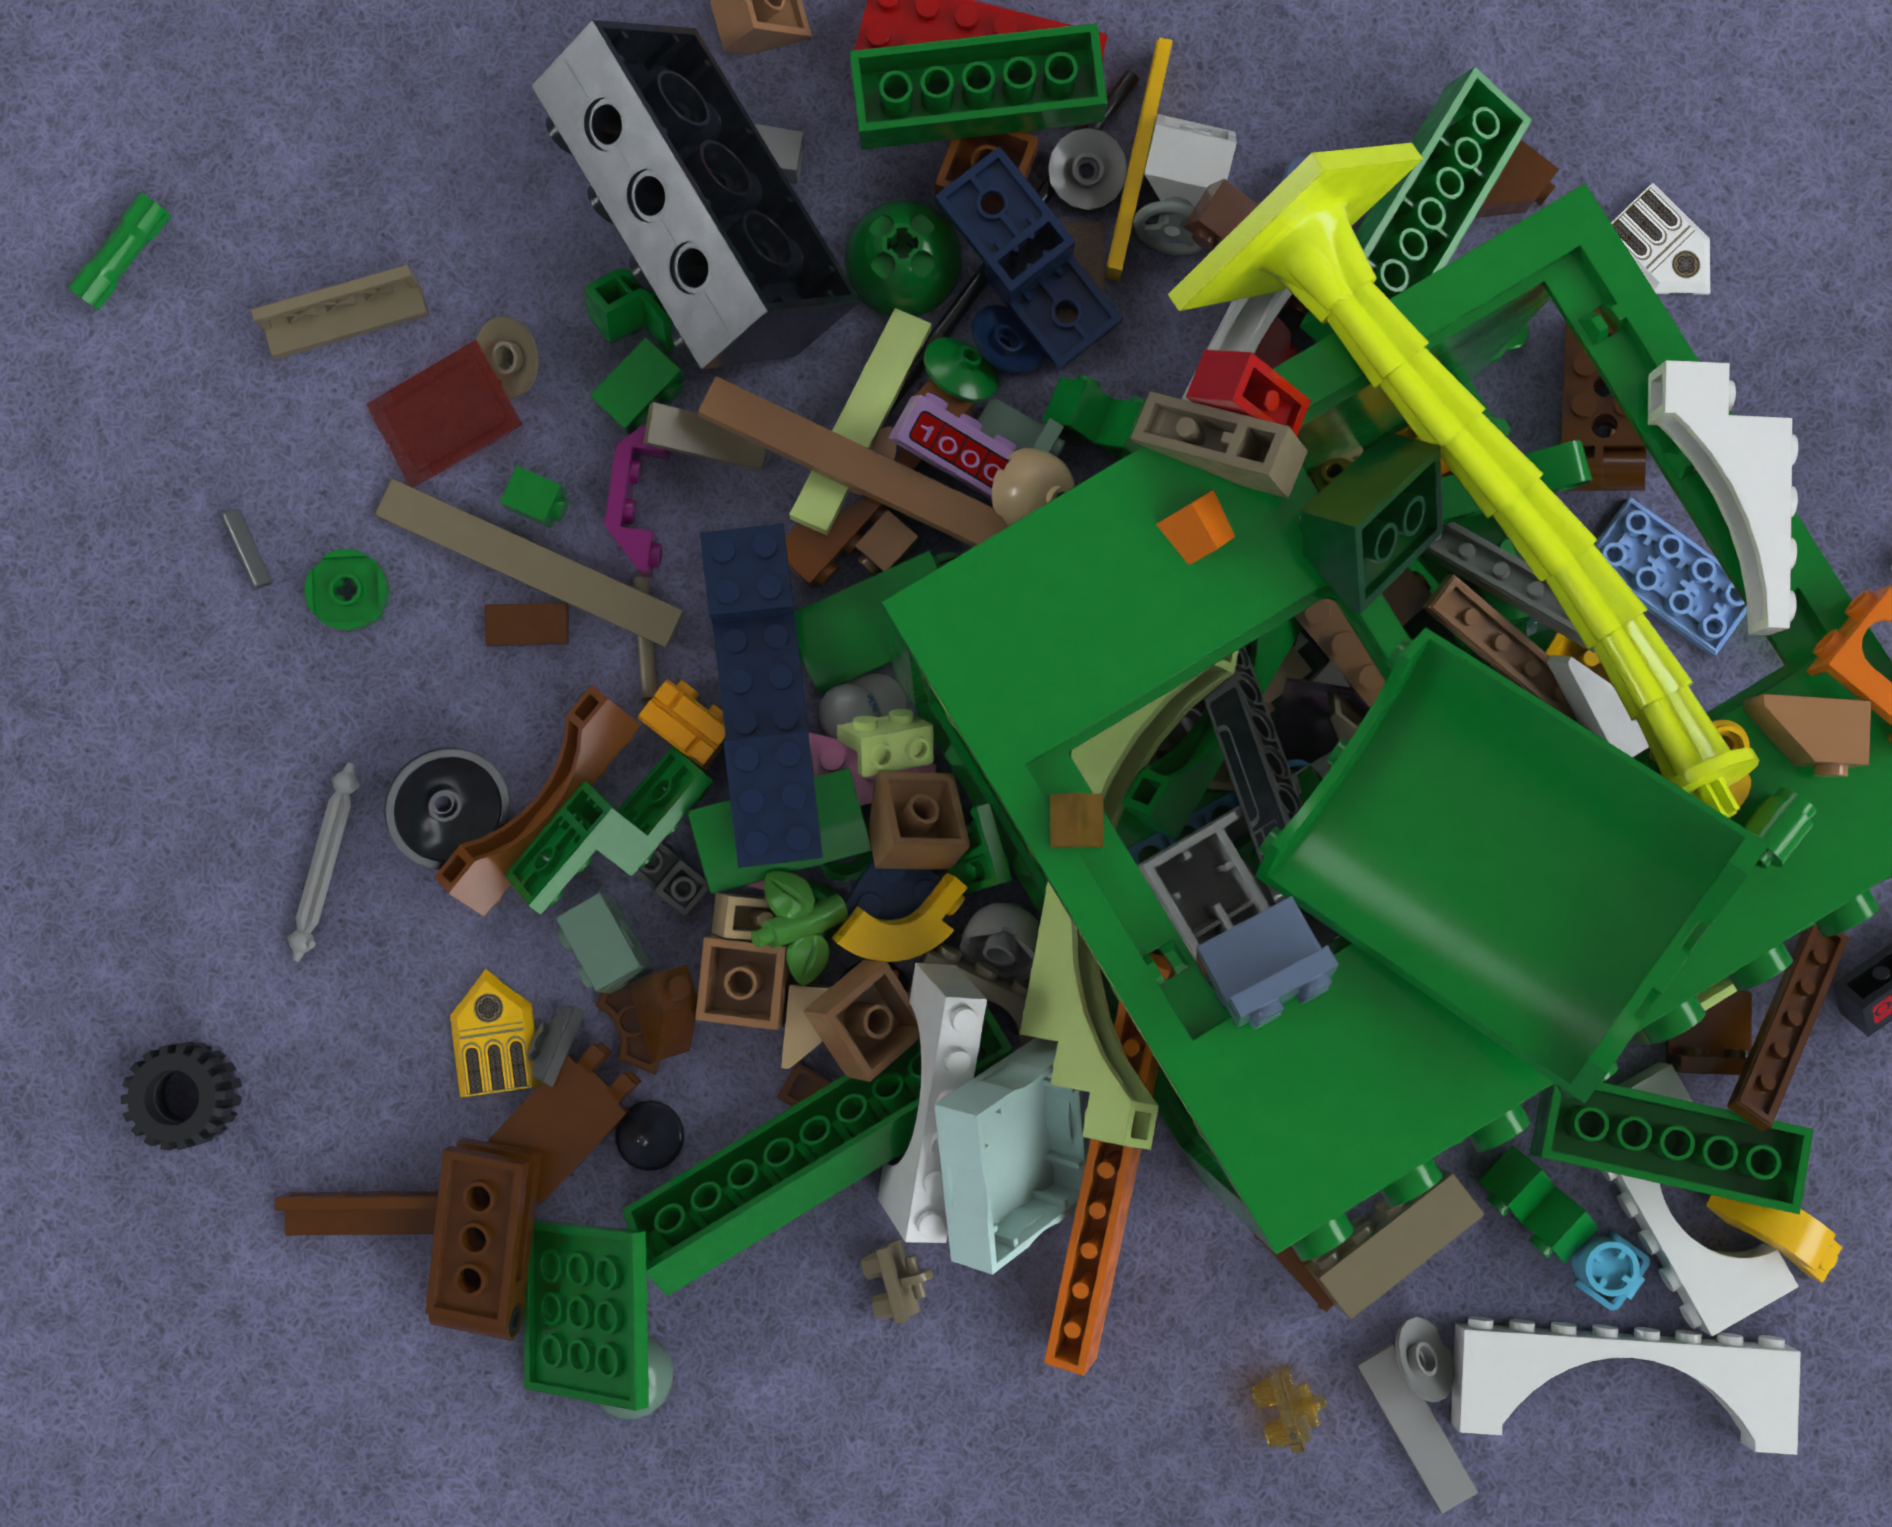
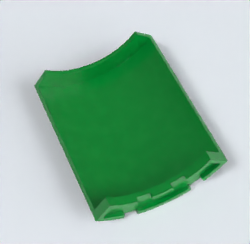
(1508, 862)

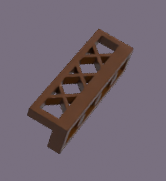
(358, 1212)

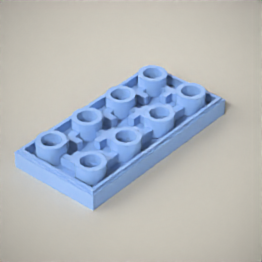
(1672, 576)

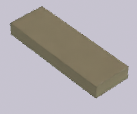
(694, 436)

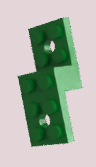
(620, 833)

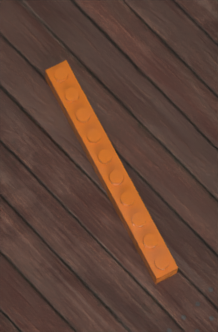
(1099, 1223)

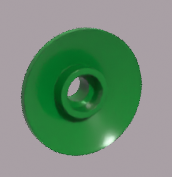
(960, 370)

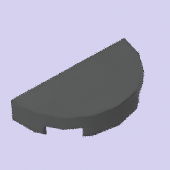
(552, 1044)

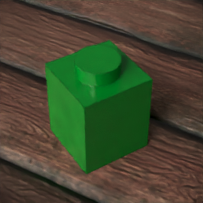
(535, 497)

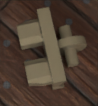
(901, 1278)

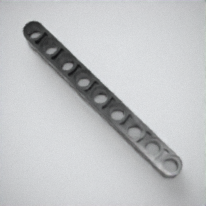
(1253, 754)

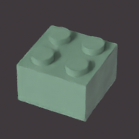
(603, 944)

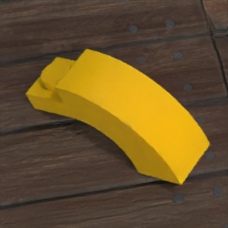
(906, 936)
(1796, 1236)

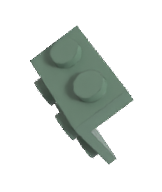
(1020, 429)

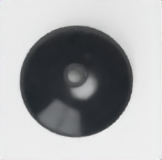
(474, 808)

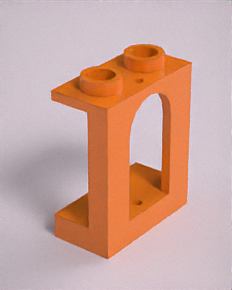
(1842, 653)

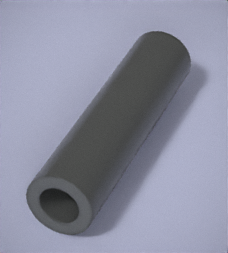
(246, 549)

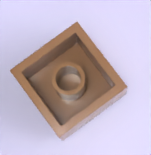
(743, 983)
(865, 1020)

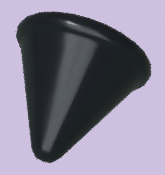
(650, 1136)

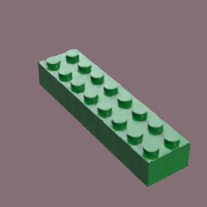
(1431, 208)

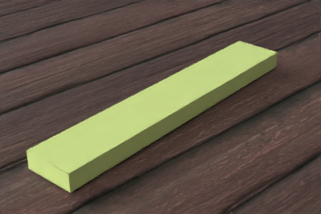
(865, 413)

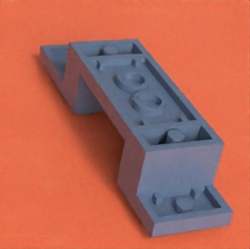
(1266, 964)

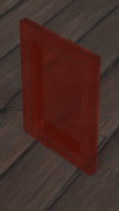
(444, 414)

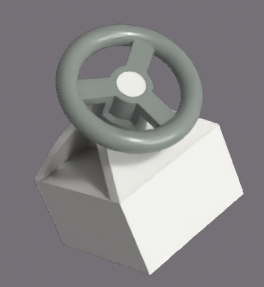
(1180, 167)

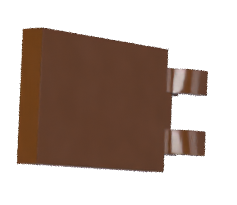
(569, 1118)

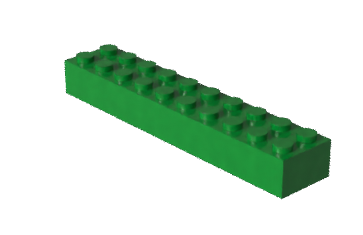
(786, 1167)

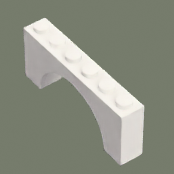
(950, 1031)
(1712, 1284)

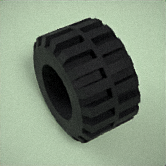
(148, 1103)

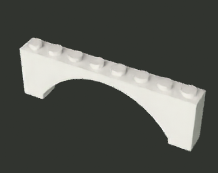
(1505, 1364)

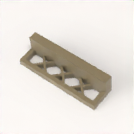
(334, 315)

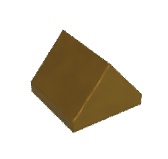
(1076, 820)

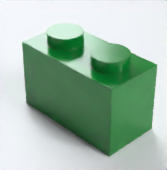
(637, 382)

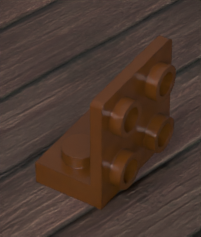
(1718, 1041)

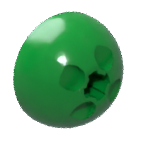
(903, 277)

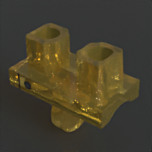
(1292, 1426)

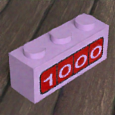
(951, 443)

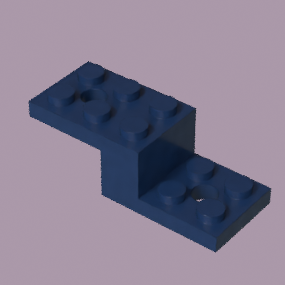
(1028, 258)

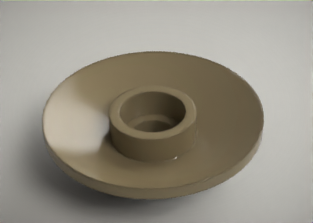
(510, 353)

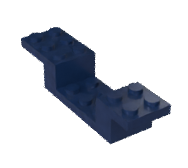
(761, 696)

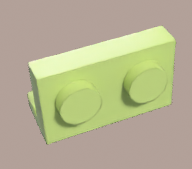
(888, 742)

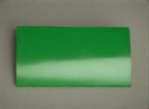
(848, 631)
(840, 826)

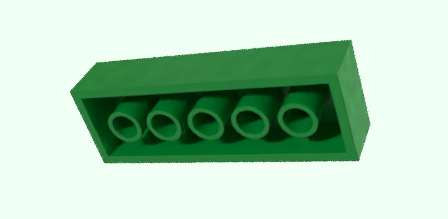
(979, 86)
(1675, 1144)

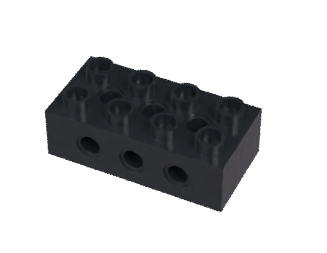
(693, 193)

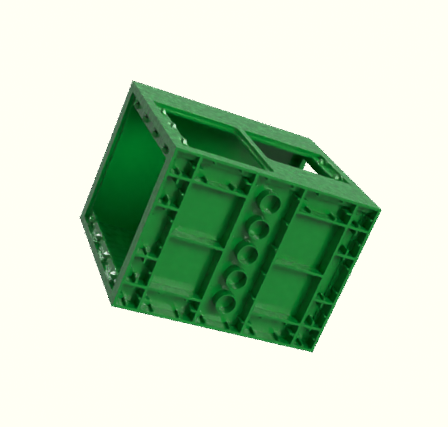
(1099, 614)

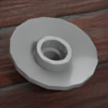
(1092, 149)
(1424, 1360)

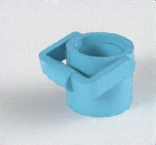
(1609, 1268)

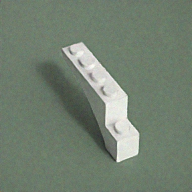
(1746, 470)

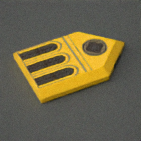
(492, 1039)

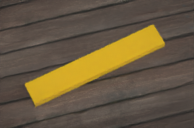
(1138, 159)

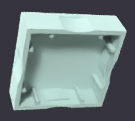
(1009, 1157)

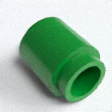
(1781, 822)

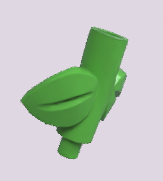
(799, 924)

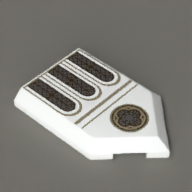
(1665, 244)

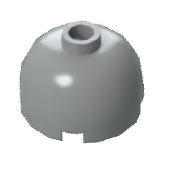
(1003, 938)

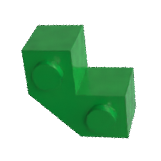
(622, 305)
(1094, 415)
(1542, 1209)

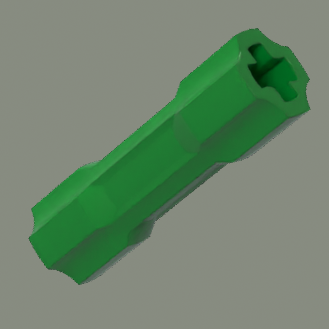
(101, 274)

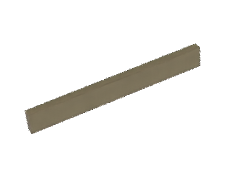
(529, 563)

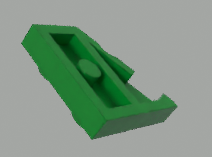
(984, 861)

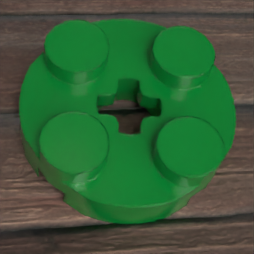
(330, 574)

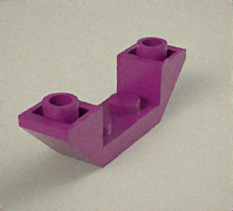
(638, 544)

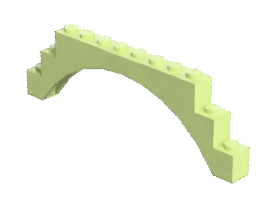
(1065, 983)

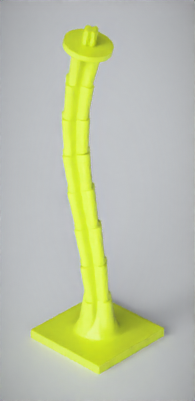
(1307, 244)

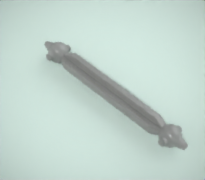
(323, 862)

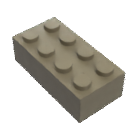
(1393, 1244)

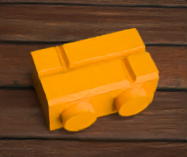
(685, 722)

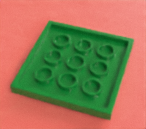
(587, 1314)

